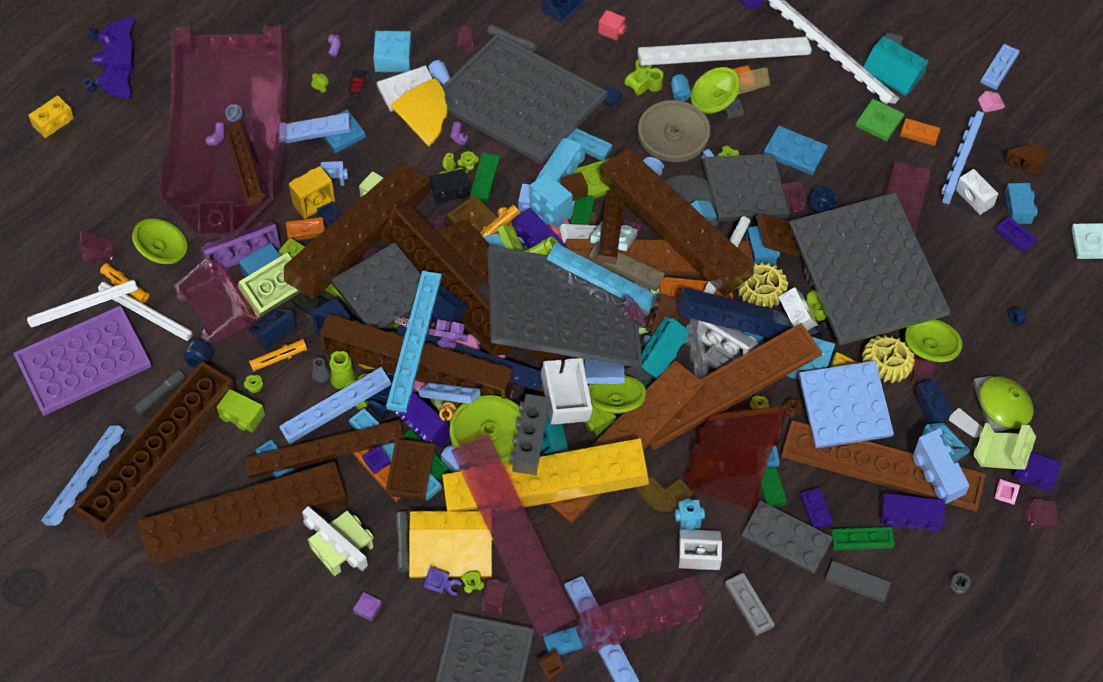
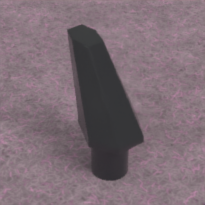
(817, 331)

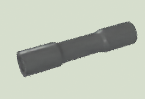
(529, 45)
(149, 400)
(402, 539)

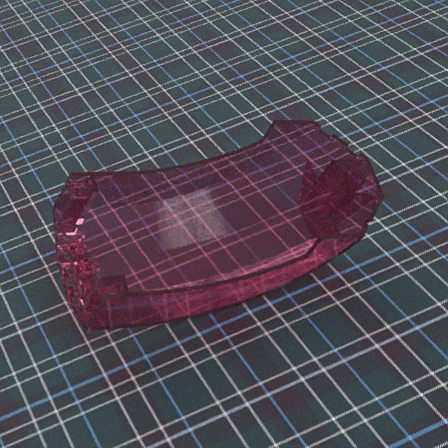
(206, 78)

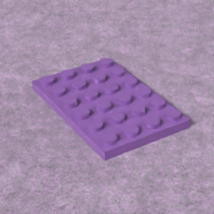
(82, 360)

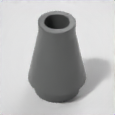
(320, 370)

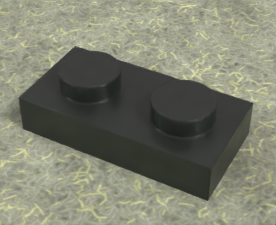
(306, 303)

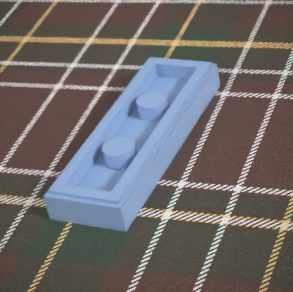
(1000, 66)
(449, 393)

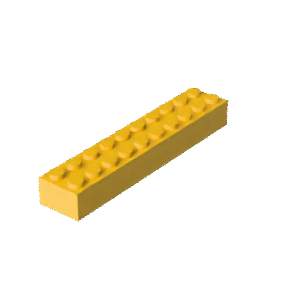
(565, 476)

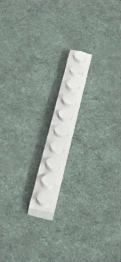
(724, 51)
(837, 53)

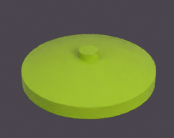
(487, 416)

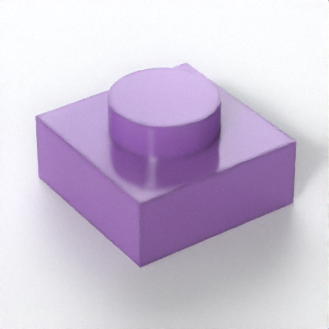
(367, 606)

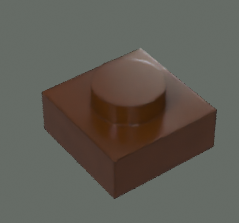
(551, 664)

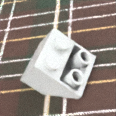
(700, 549)

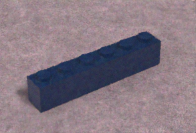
(732, 313)

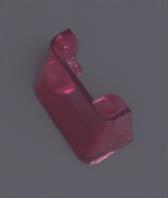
(216, 301)

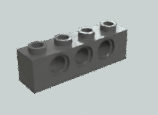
(528, 461)

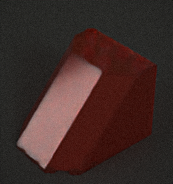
(731, 454)

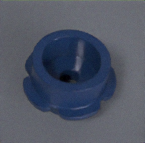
(1017, 316)

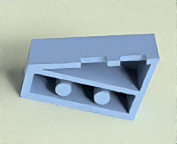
(939, 468)

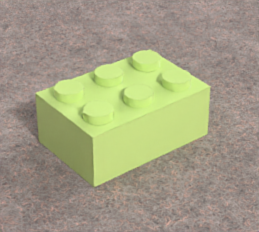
(267, 288)

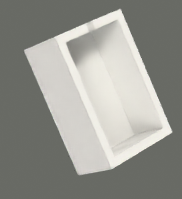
(567, 391)

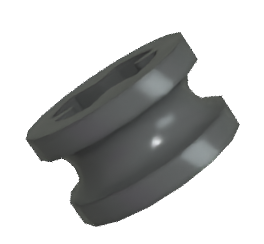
(962, 577)

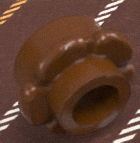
(793, 412)

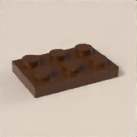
(777, 235)
(410, 469)

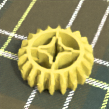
(765, 294)
(900, 357)

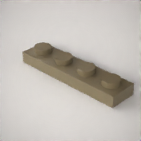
(631, 269)

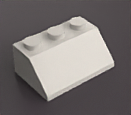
(727, 339)

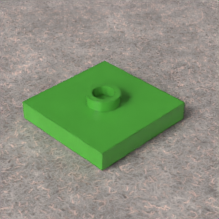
(879, 120)

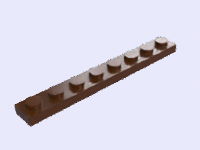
(244, 163)
(610, 229)
(323, 449)

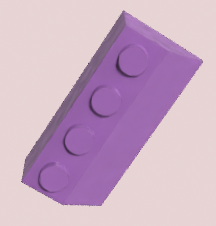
(232, 250)

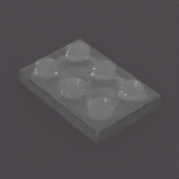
(697, 353)

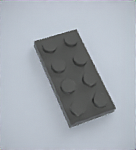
(787, 537)

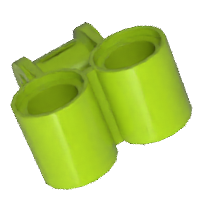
(644, 79)

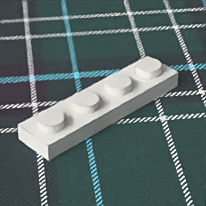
(340, 544)

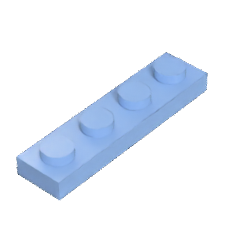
(318, 127)

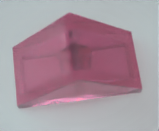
(95, 247)

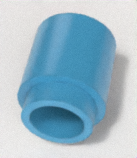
(680, 88)

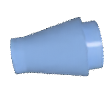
(439, 71)

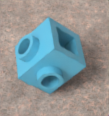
(689, 514)

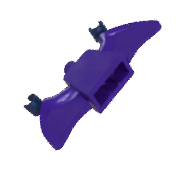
(116, 58)

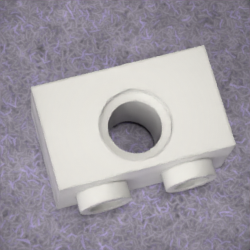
(976, 191)
(797, 309)

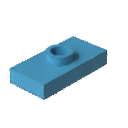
(563, 641)

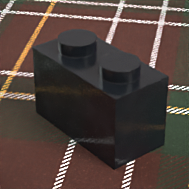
(450, 186)

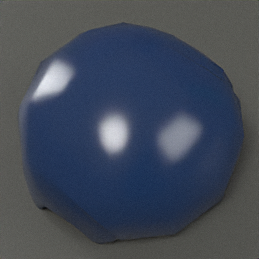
(823, 199)

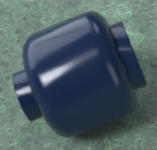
(198, 352)

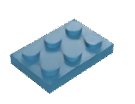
(796, 150)

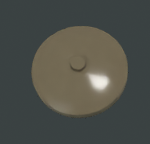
(673, 131)

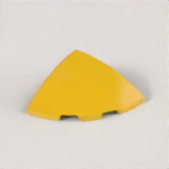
(423, 110)

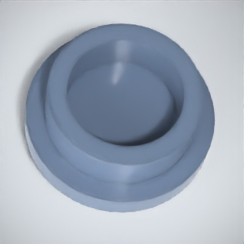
(234, 113)

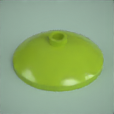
(715, 90)
(159, 241)
(934, 341)
(618, 397)
(1006, 402)

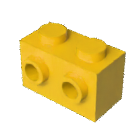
(51, 116)

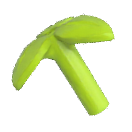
(449, 163)

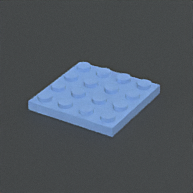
(845, 404)

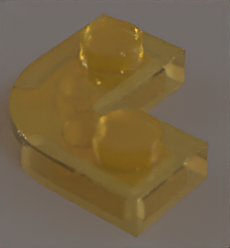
(662, 499)

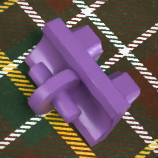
(447, 337)

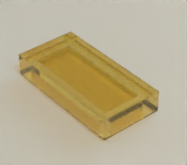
(754, 80)

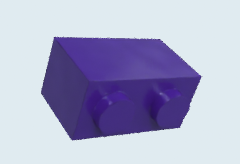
(1039, 472)

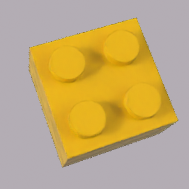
(311, 191)

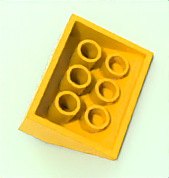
(449, 542)

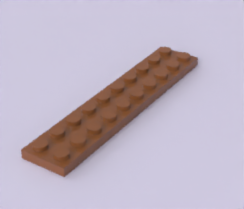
(653, 253)
(743, 378)
(663, 402)
(874, 464)

